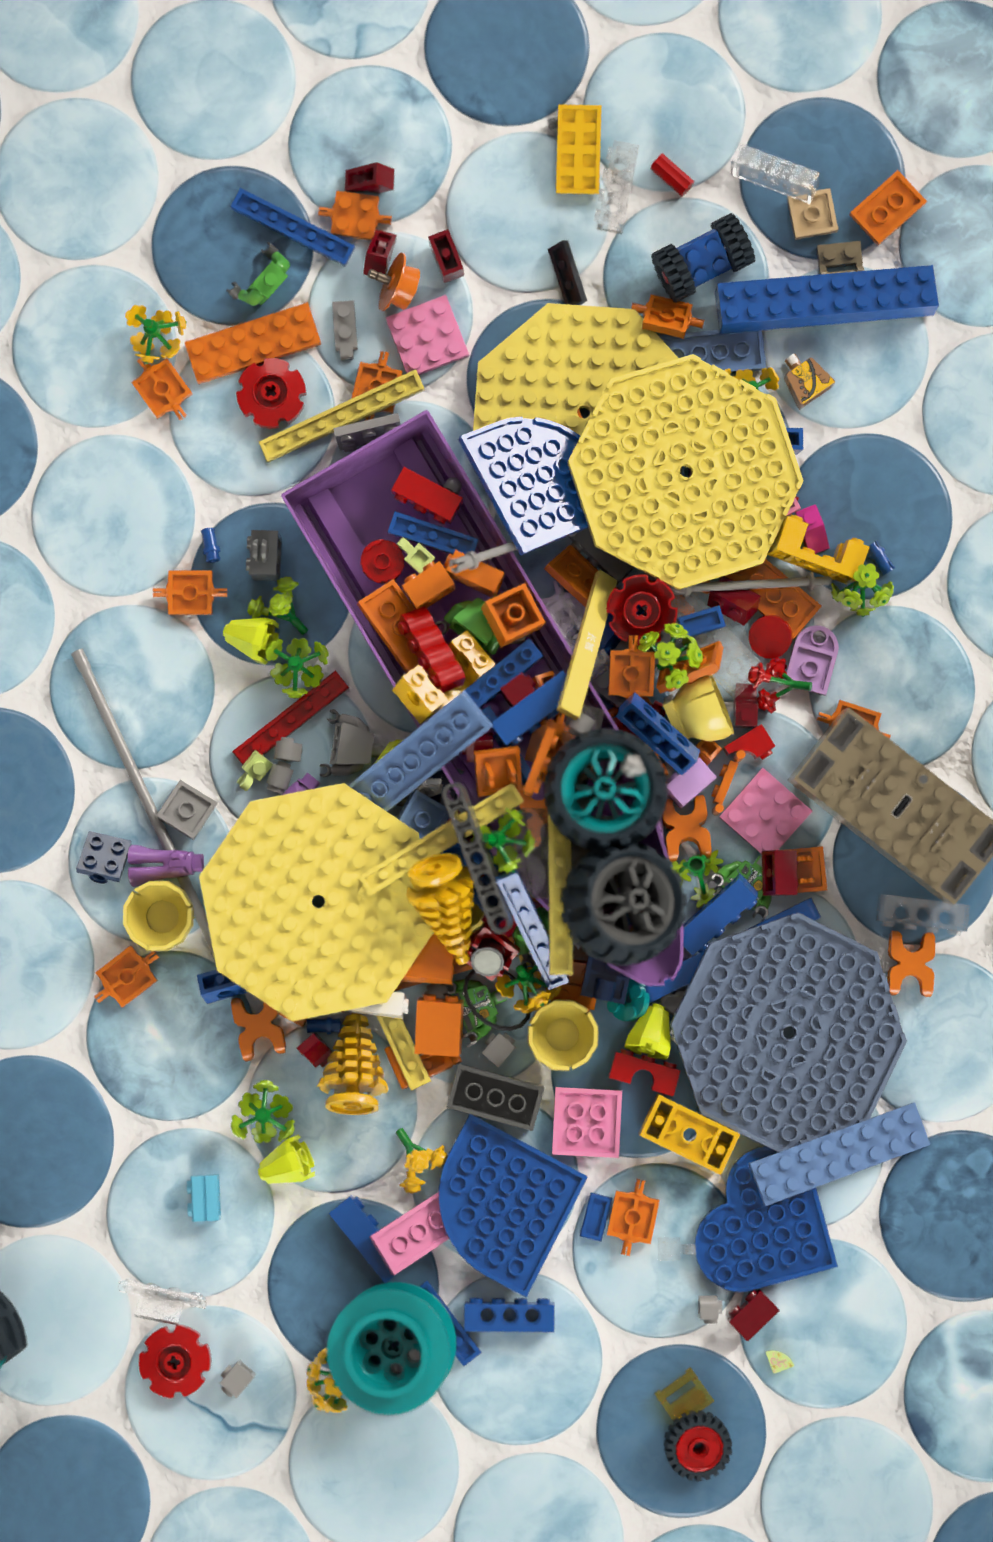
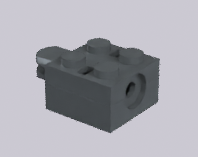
(264, 555)

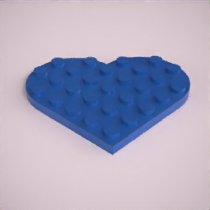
(759, 1245)

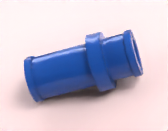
(210, 548)
(880, 558)
(323, 1025)

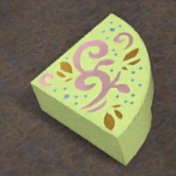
(778, 1361)

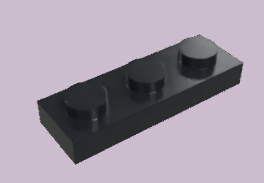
(567, 273)

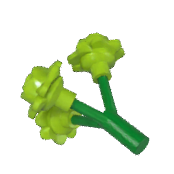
(279, 604)

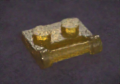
(694, 1399)

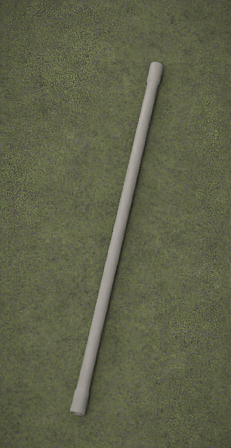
(85, 669)

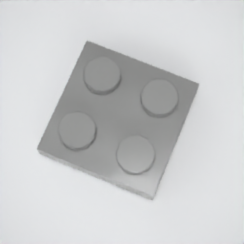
(187, 809)

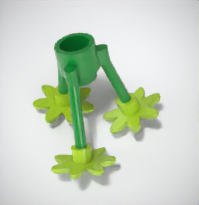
(696, 867)

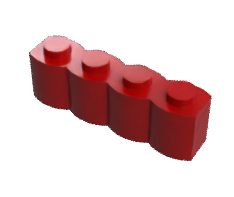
(431, 649)

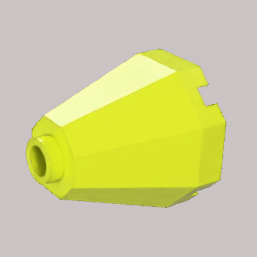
(252, 636)
(651, 1034)
(287, 1163)

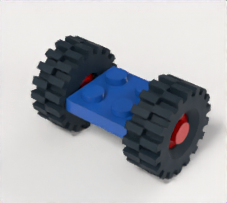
(703, 258)

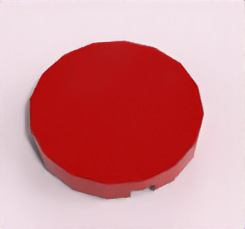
(382, 561)
(770, 636)

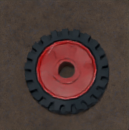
(695, 1429)

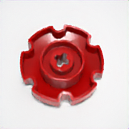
(271, 377)
(641, 592)
(164, 1375)

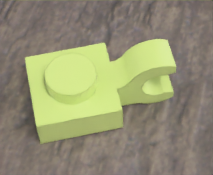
(417, 557)
(254, 768)

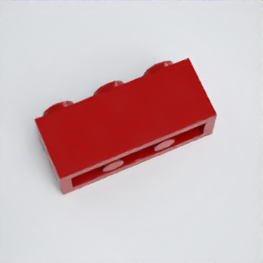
(426, 496)

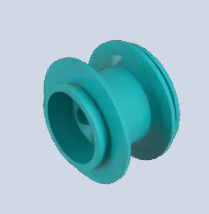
(377, 1386)

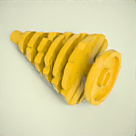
(444, 900)
(353, 1070)

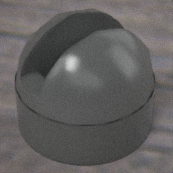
(453, 484)

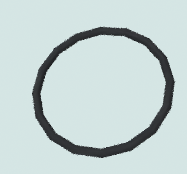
(480, 1017)

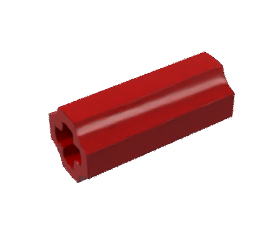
(672, 175)

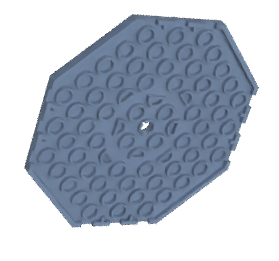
(735, 1041)

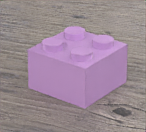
(687, 786)

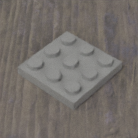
(364, 432)

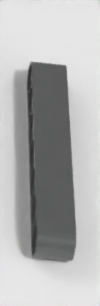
(469, 849)

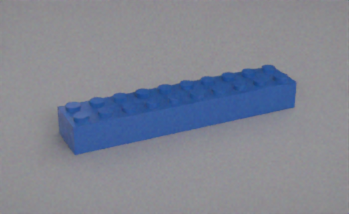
(826, 299)

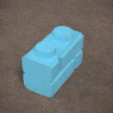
(204, 1198)

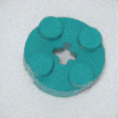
(637, 1008)

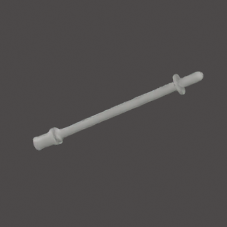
(471, 559)
(809, 581)

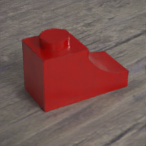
(754, 742)

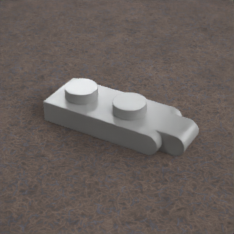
(345, 328)

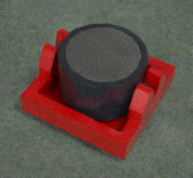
(491, 953)

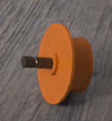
(398, 284)

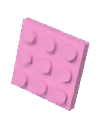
(427, 336)
(765, 813)
(587, 1122)

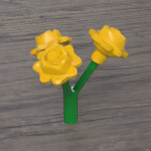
(417, 1161)

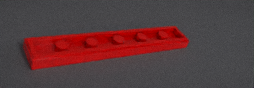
(292, 717)

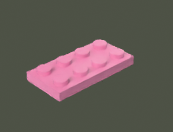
(411, 1235)

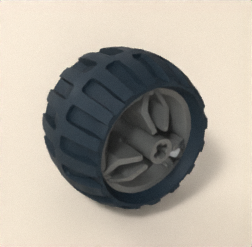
(648, 894)

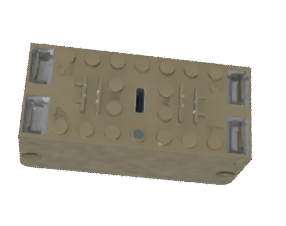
(897, 806)

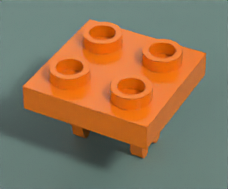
(497, 769)
(811, 869)

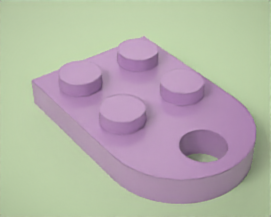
(813, 660)

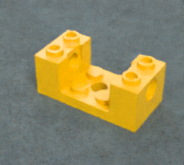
(839, 567)
(420, 694)
(666, 1126)

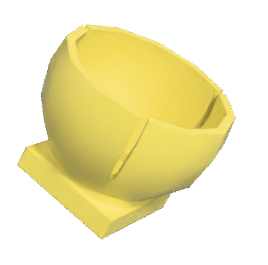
(699, 711)
(158, 915)
(563, 1035)

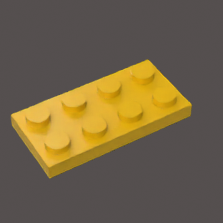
(578, 149)

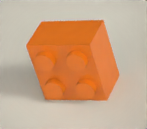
(428, 586)
(512, 615)

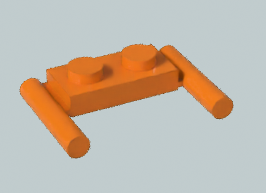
(727, 772)
(433, 1063)

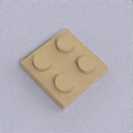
(813, 218)

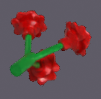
(774, 669)

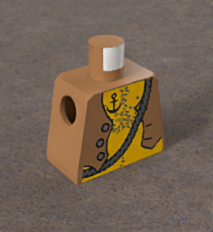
(806, 380)

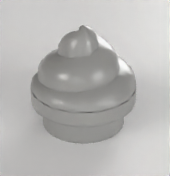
(632, 766)

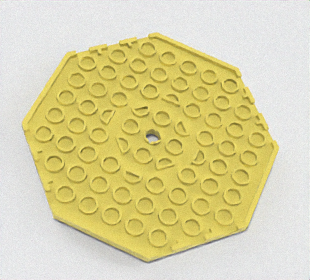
(563, 363)
(673, 523)
(263, 911)

